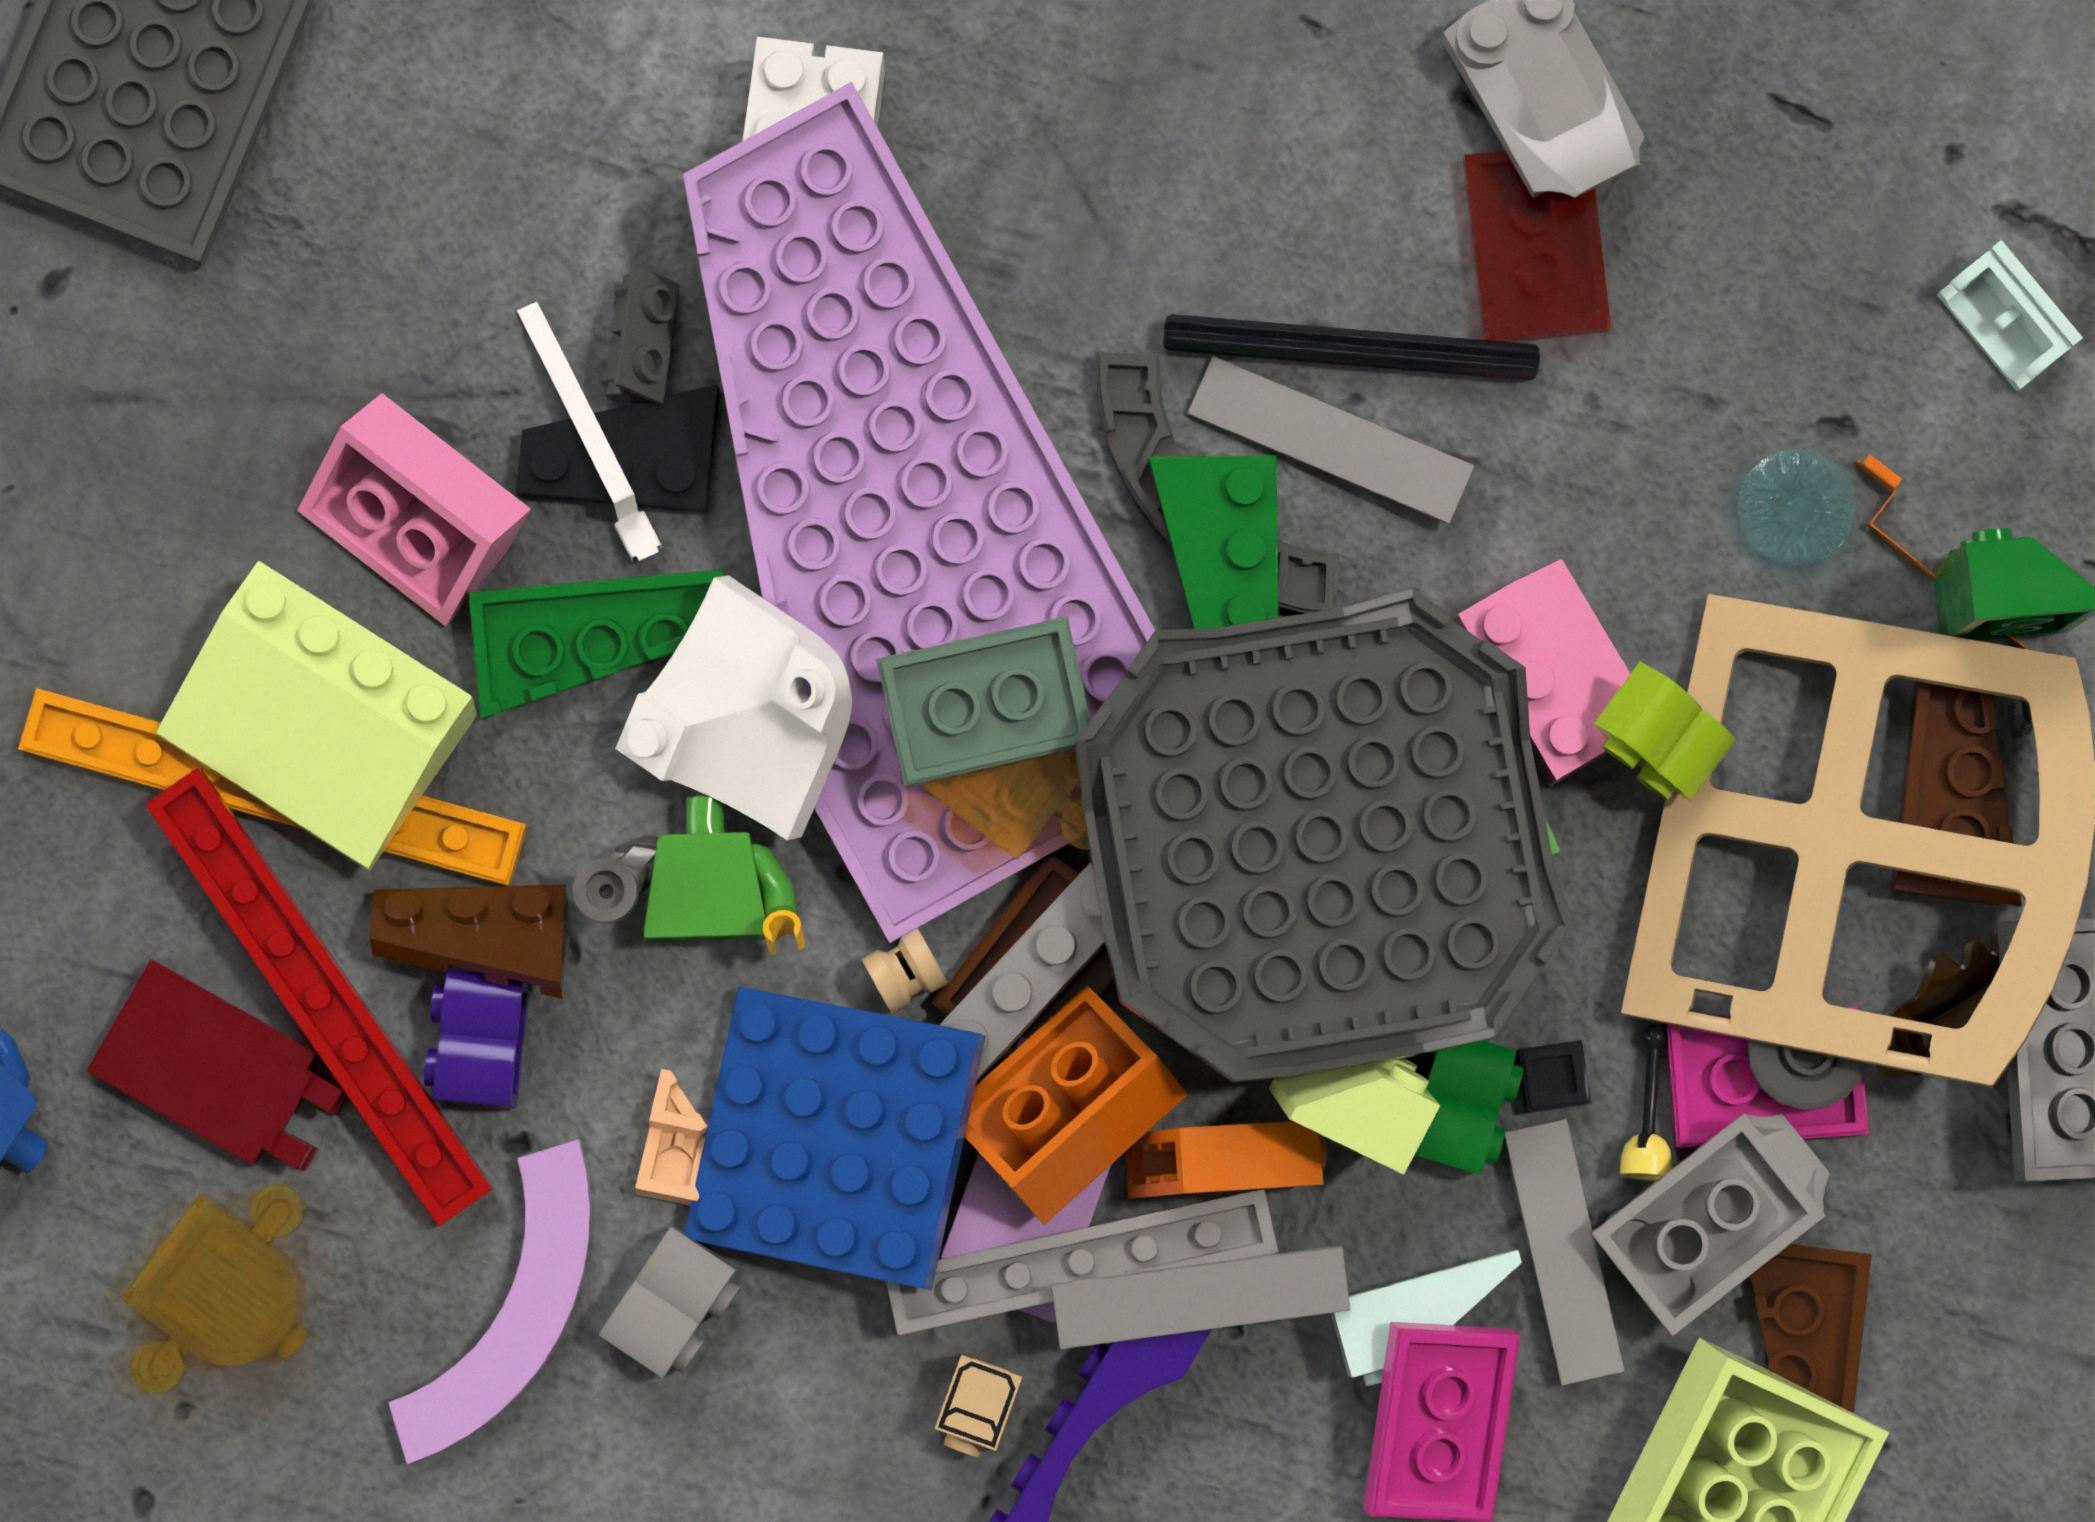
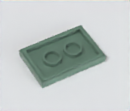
(984, 700)

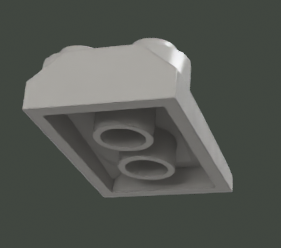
(1545, 94)
(1716, 1217)

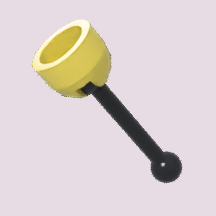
(1648, 1154)

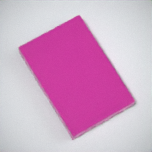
(1715, 1086)
(1441, 1422)

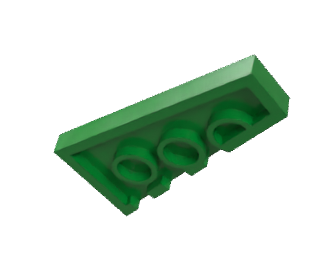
(575, 632)

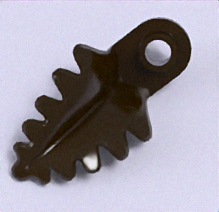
(1944, 998)

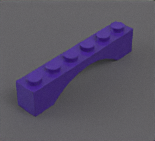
(1114, 1379)

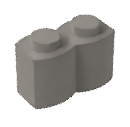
(669, 1303)

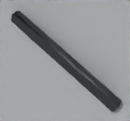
(1351, 347)

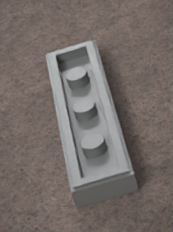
(1563, 1252)

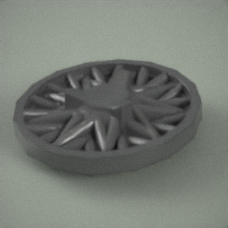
(1803, 1077)

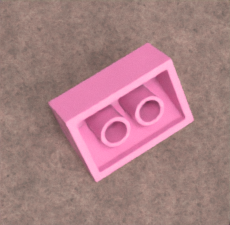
(412, 508)
(1567, 663)

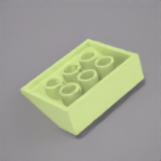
(316, 716)
(1748, 1450)

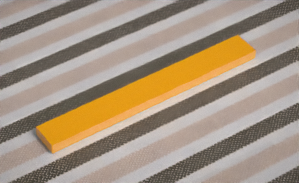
(132, 751)

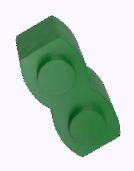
(1470, 1090)

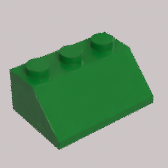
(2009, 588)

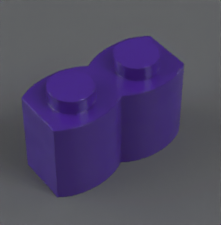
(478, 1040)

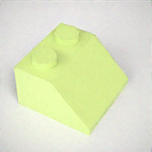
(1366, 1107)

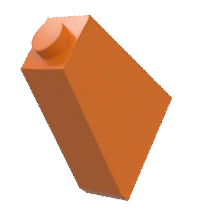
(1224, 1159)

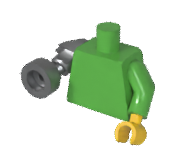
(700, 884)

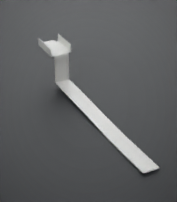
(633, 525)

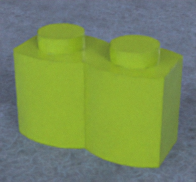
(1663, 733)

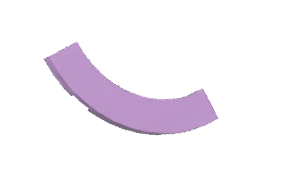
(528, 1323)

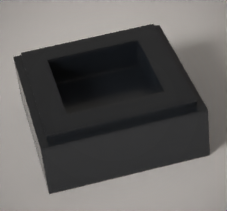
(1554, 1076)

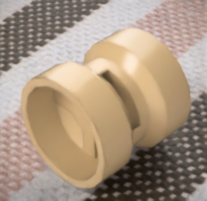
(891, 978)

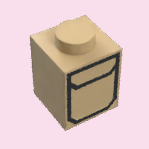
(977, 1405)

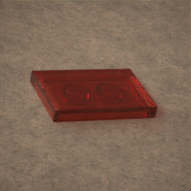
(1533, 256)

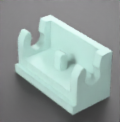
(2009, 316)

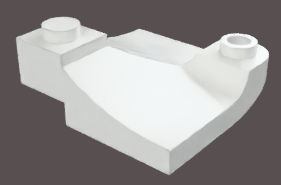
(745, 710)

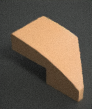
(672, 1146)

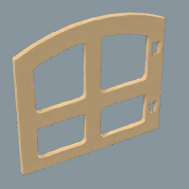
(1834, 835)

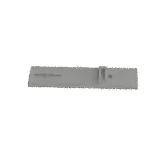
(1331, 440)
(1201, 1297)

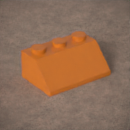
(1068, 1104)

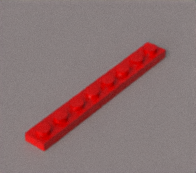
(319, 996)

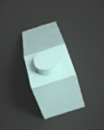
(1426, 1299)

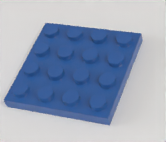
(835, 1137)

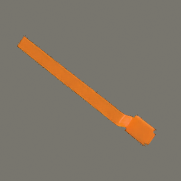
(1890, 481)

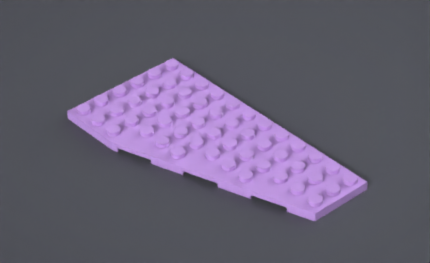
(888, 472)

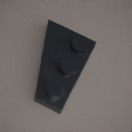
(659, 448)

